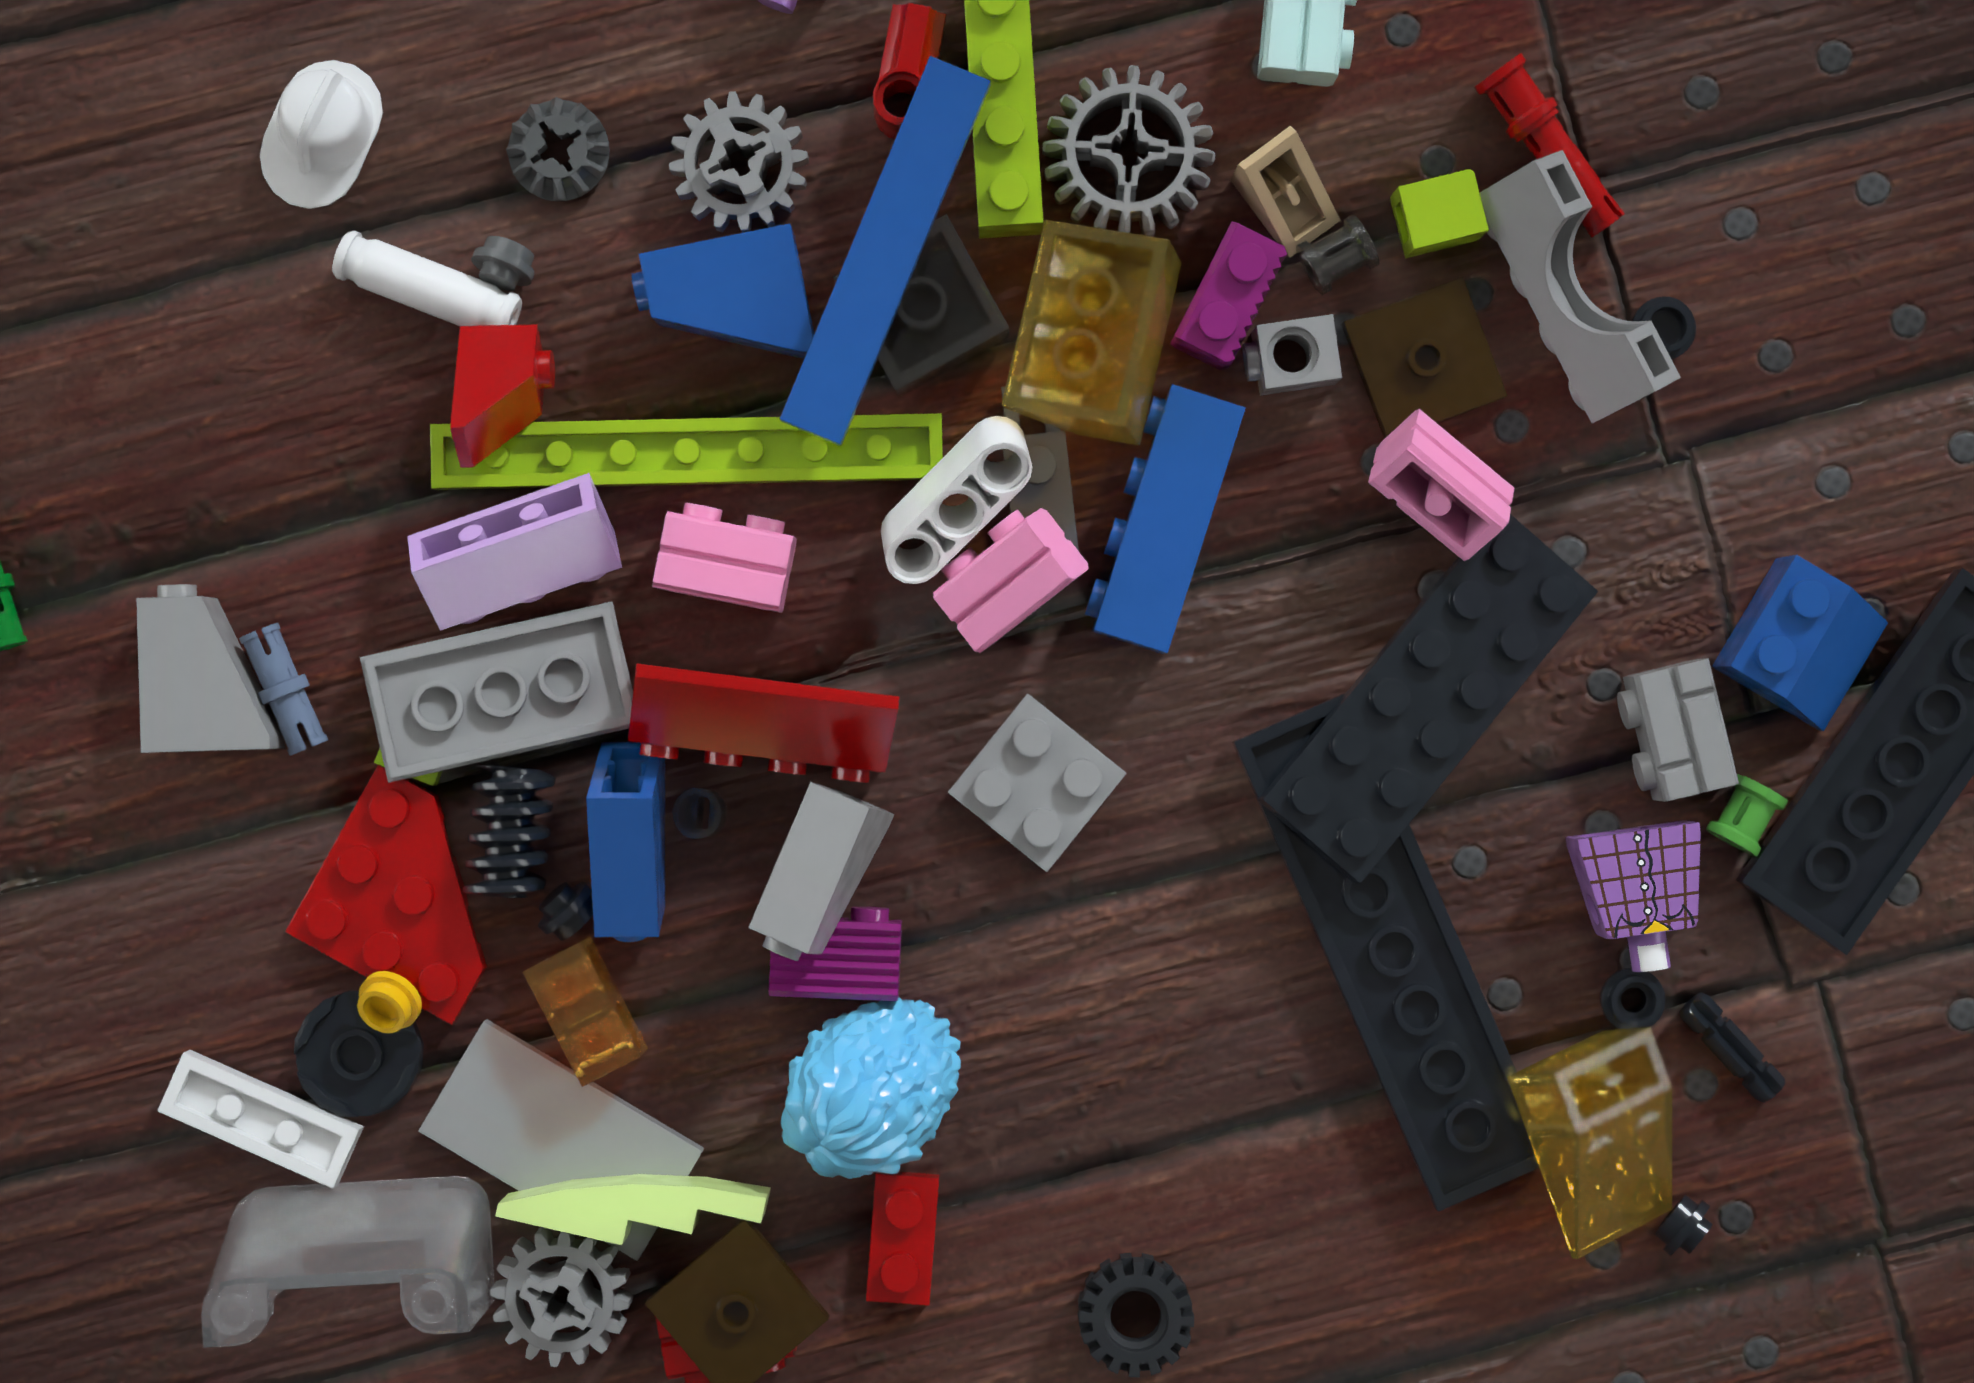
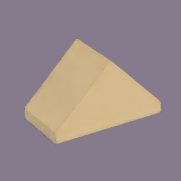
(1285, 191)

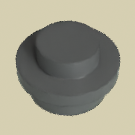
(504, 263)

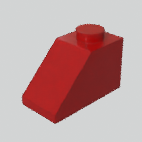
(497, 387)

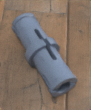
(283, 688)

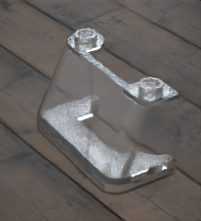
(402, 1231)

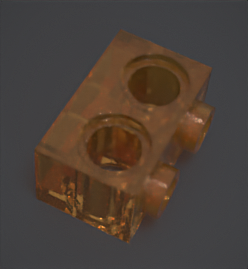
(586, 1011)

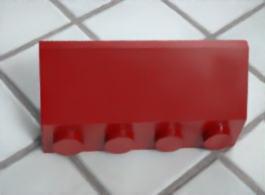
(761, 719)

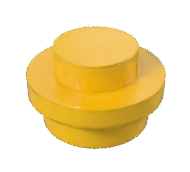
(388, 1002)

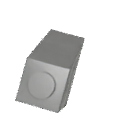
(196, 678)
(818, 870)

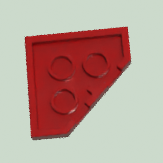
(396, 898)

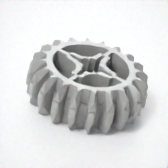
(1157, 151)

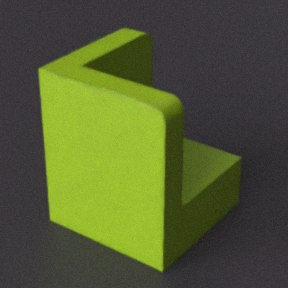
(1439, 213)

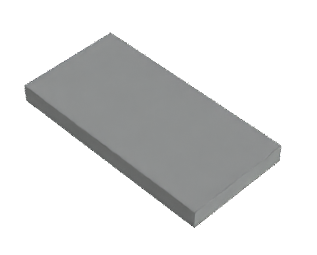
(499, 691)
(539, 1127)

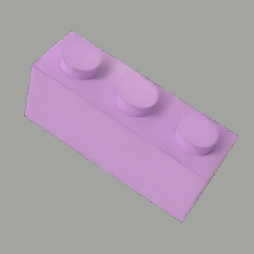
(514, 552)

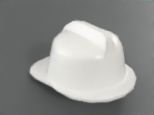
(320, 134)

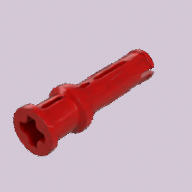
(1534, 121)

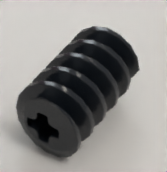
(510, 832)

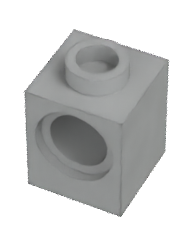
(1320, 345)

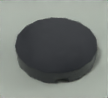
(350, 1064)

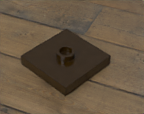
(1424, 357)
(737, 1307)

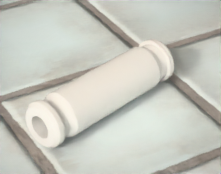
(423, 283)

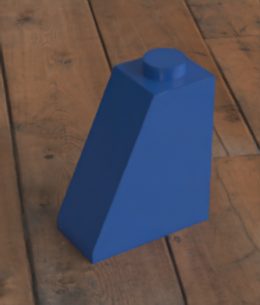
(731, 290)
(627, 842)

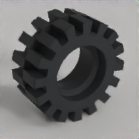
(1143, 1352)

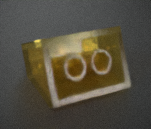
(1093, 331)

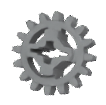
(762, 150)
(584, 1302)

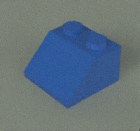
(1801, 640)

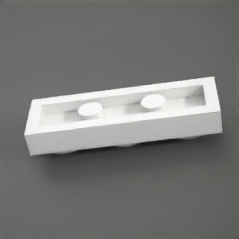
(260, 1118)

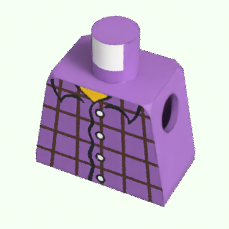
(1640, 885)

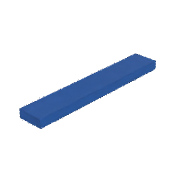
(885, 250)

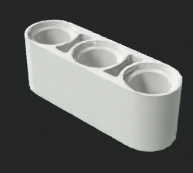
(952, 527)

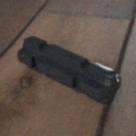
(1732, 1047)

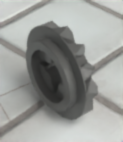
(588, 152)

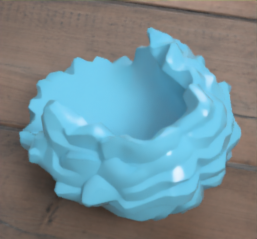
(871, 1088)

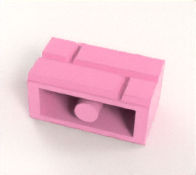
(1442, 485)
(725, 559)
(1009, 579)

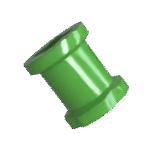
(1747, 815)

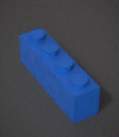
(1167, 518)

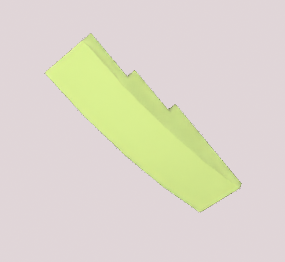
(608, 1205)

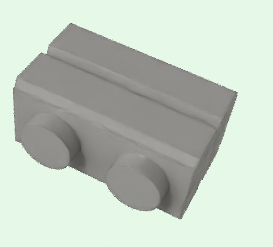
(1677, 730)

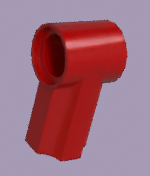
(911, 38)

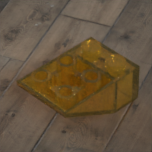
(1601, 1134)

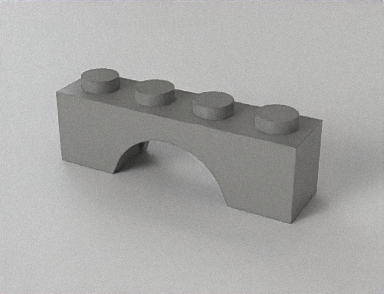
(1535, 224)

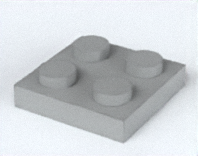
(1037, 782)

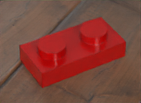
(902, 1238)

